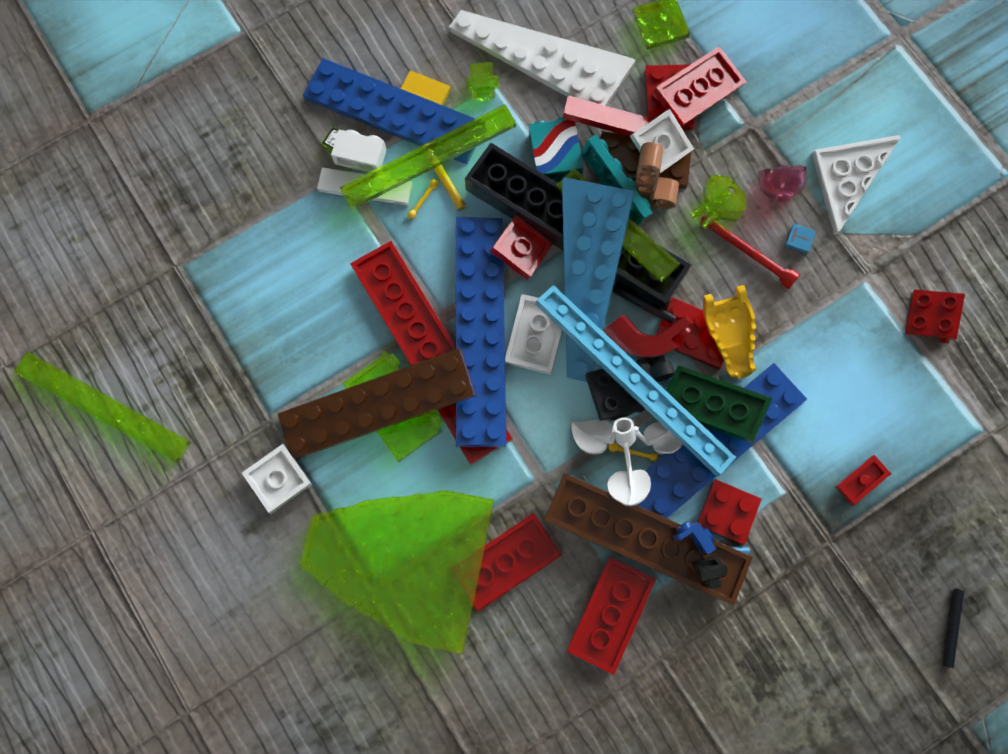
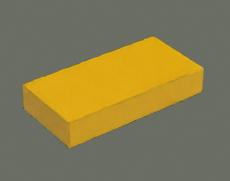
(426, 87)

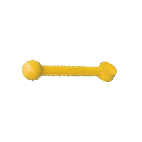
(433, 185)
(614, 447)

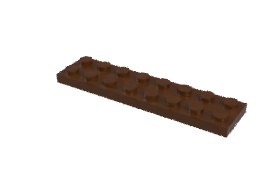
(377, 404)
(641, 536)

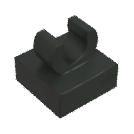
(710, 571)

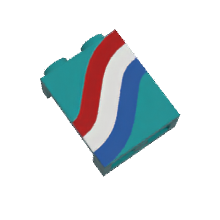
(556, 148)

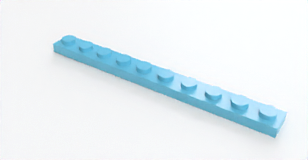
(635, 381)

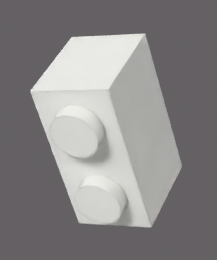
(358, 151)

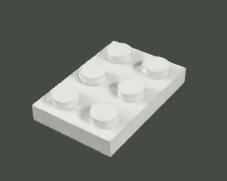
(533, 338)

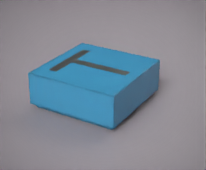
(800, 239)

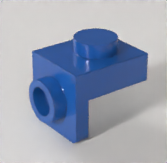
(701, 537)

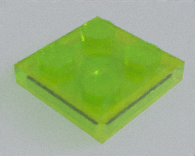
(660, 23)

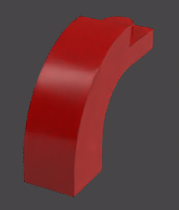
(635, 342)

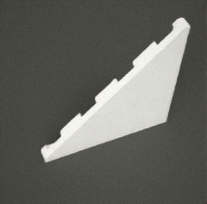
(848, 172)

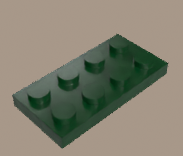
(720, 404)

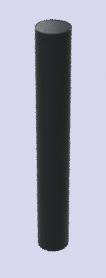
(644, 304)
(953, 628)

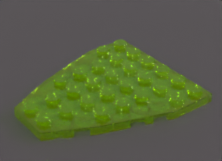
(405, 562)

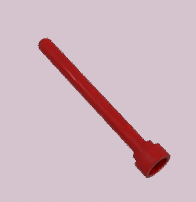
(787, 276)

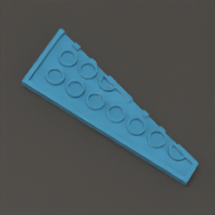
(593, 240)

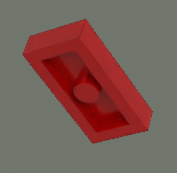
(863, 480)

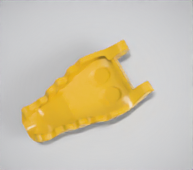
(732, 328)

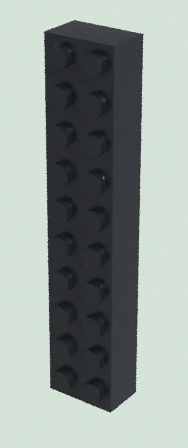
(533, 197)

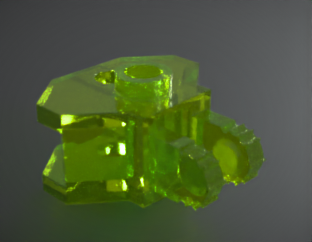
(720, 201)

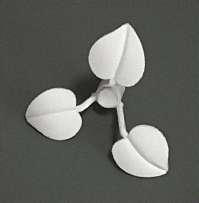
(630, 486)

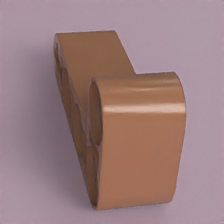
(656, 190)

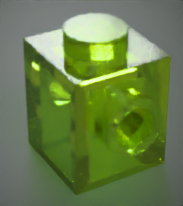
(482, 81)

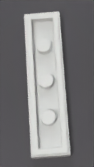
(332, 180)

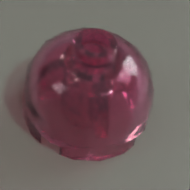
(783, 182)

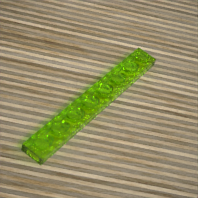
(428, 156)
(102, 407)

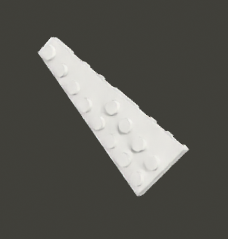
(554, 61)

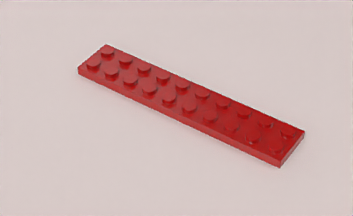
(410, 320)

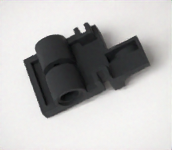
(612, 399)

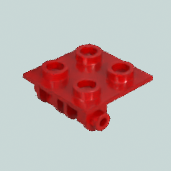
(935, 314)

